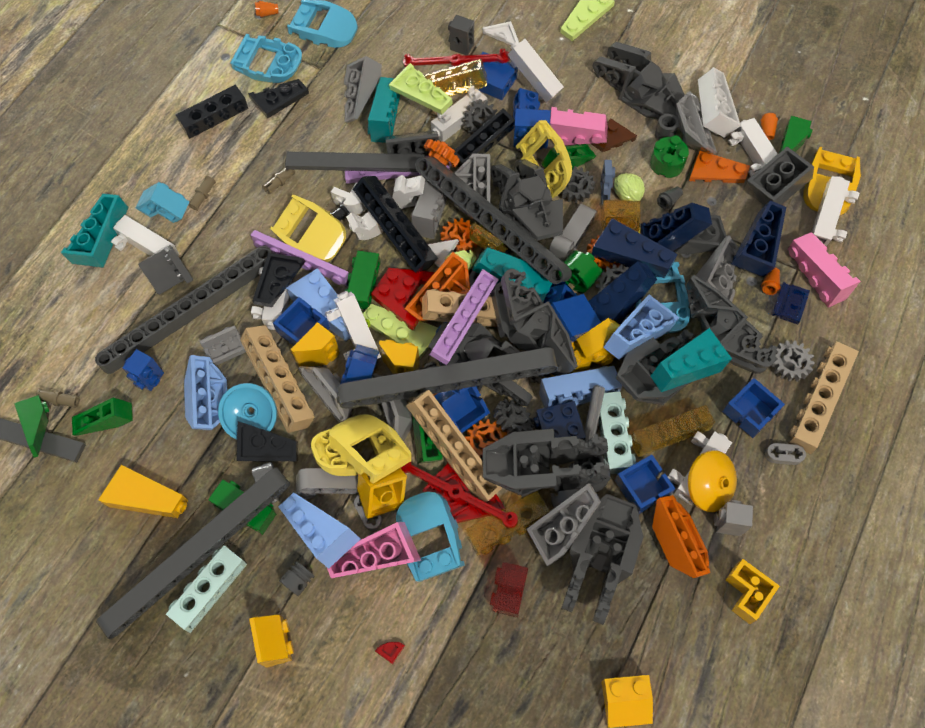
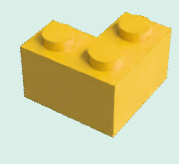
(756, 590)

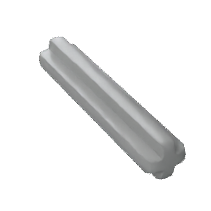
(594, 411)

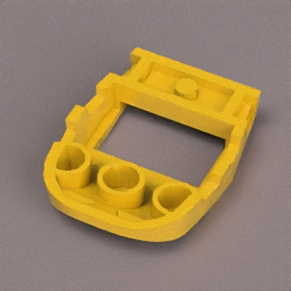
(836, 163)

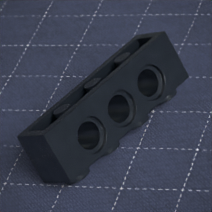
(212, 111)
(486, 136)

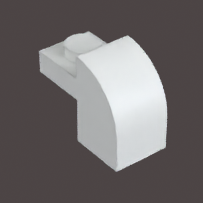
(407, 190)
(349, 200)
(365, 227)

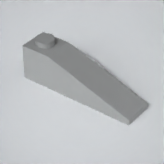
(360, 80)
(719, 270)
(562, 525)

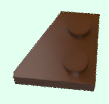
(616, 136)

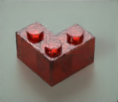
(510, 589)

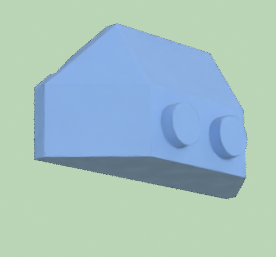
(202, 392)

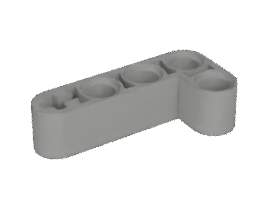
(573, 233)
(317, 481)

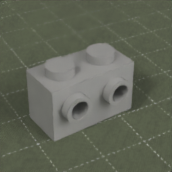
(734, 518)

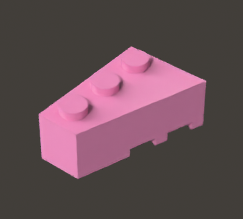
(579, 128)

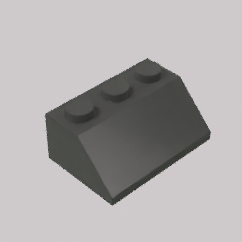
(410, 143)
(781, 177)

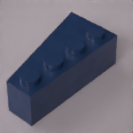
(677, 227)
(762, 241)
(627, 247)
(623, 293)

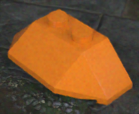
(449, 277)
(680, 538)

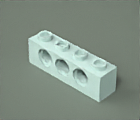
(614, 402)
(204, 601)

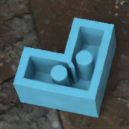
(162, 201)

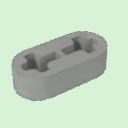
(784, 450)
(362, 515)

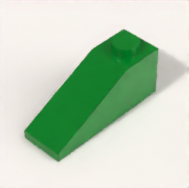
(796, 133)
(578, 155)
(102, 417)
(33, 421)

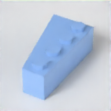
(320, 296)
(645, 322)
(577, 386)
(320, 532)

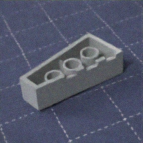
(429, 210)

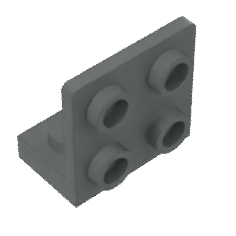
(165, 270)

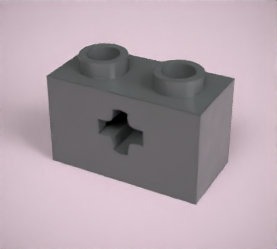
(461, 34)

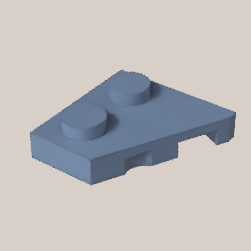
(606, 180)

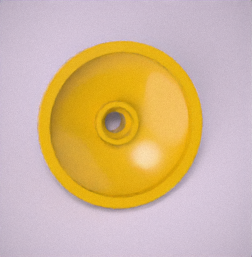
(712, 480)

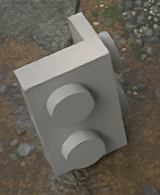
(223, 345)

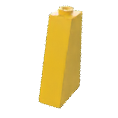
(140, 494)

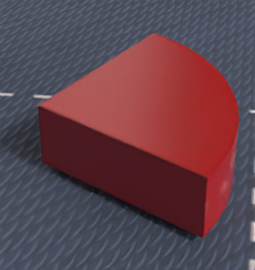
(390, 651)

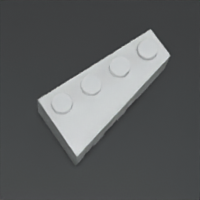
(717, 104)

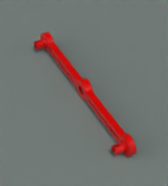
(502, 57)
(508, 518)

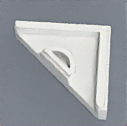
(502, 32)
(443, 249)

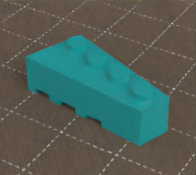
(383, 111)
(94, 239)
(498, 263)
(692, 362)

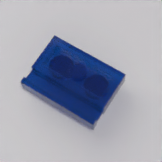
(790, 303)

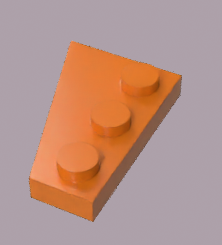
(713, 167)

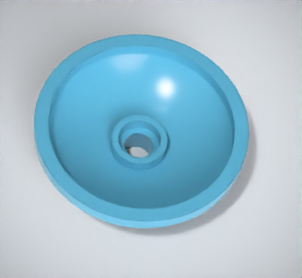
(235, 407)

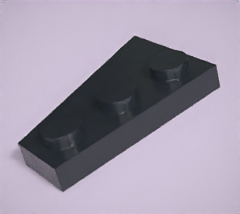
(276, 99)
(275, 278)
(262, 445)

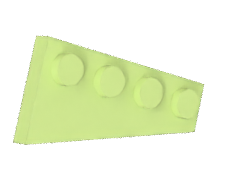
(584, 16)
(419, 89)
(393, 329)

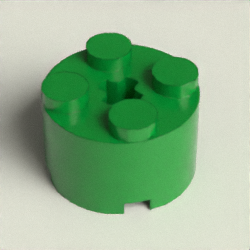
(669, 156)
(583, 269)

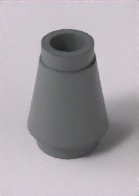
(669, 197)

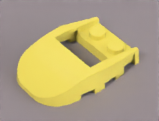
(560, 169)
(323, 236)
(357, 429)
(330, 460)

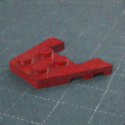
(397, 290)
(460, 510)

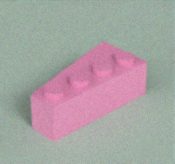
(822, 269)
(380, 550)

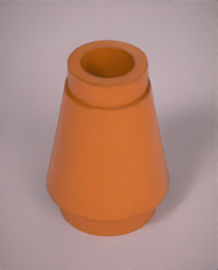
(265, 8)
(769, 125)
(771, 282)

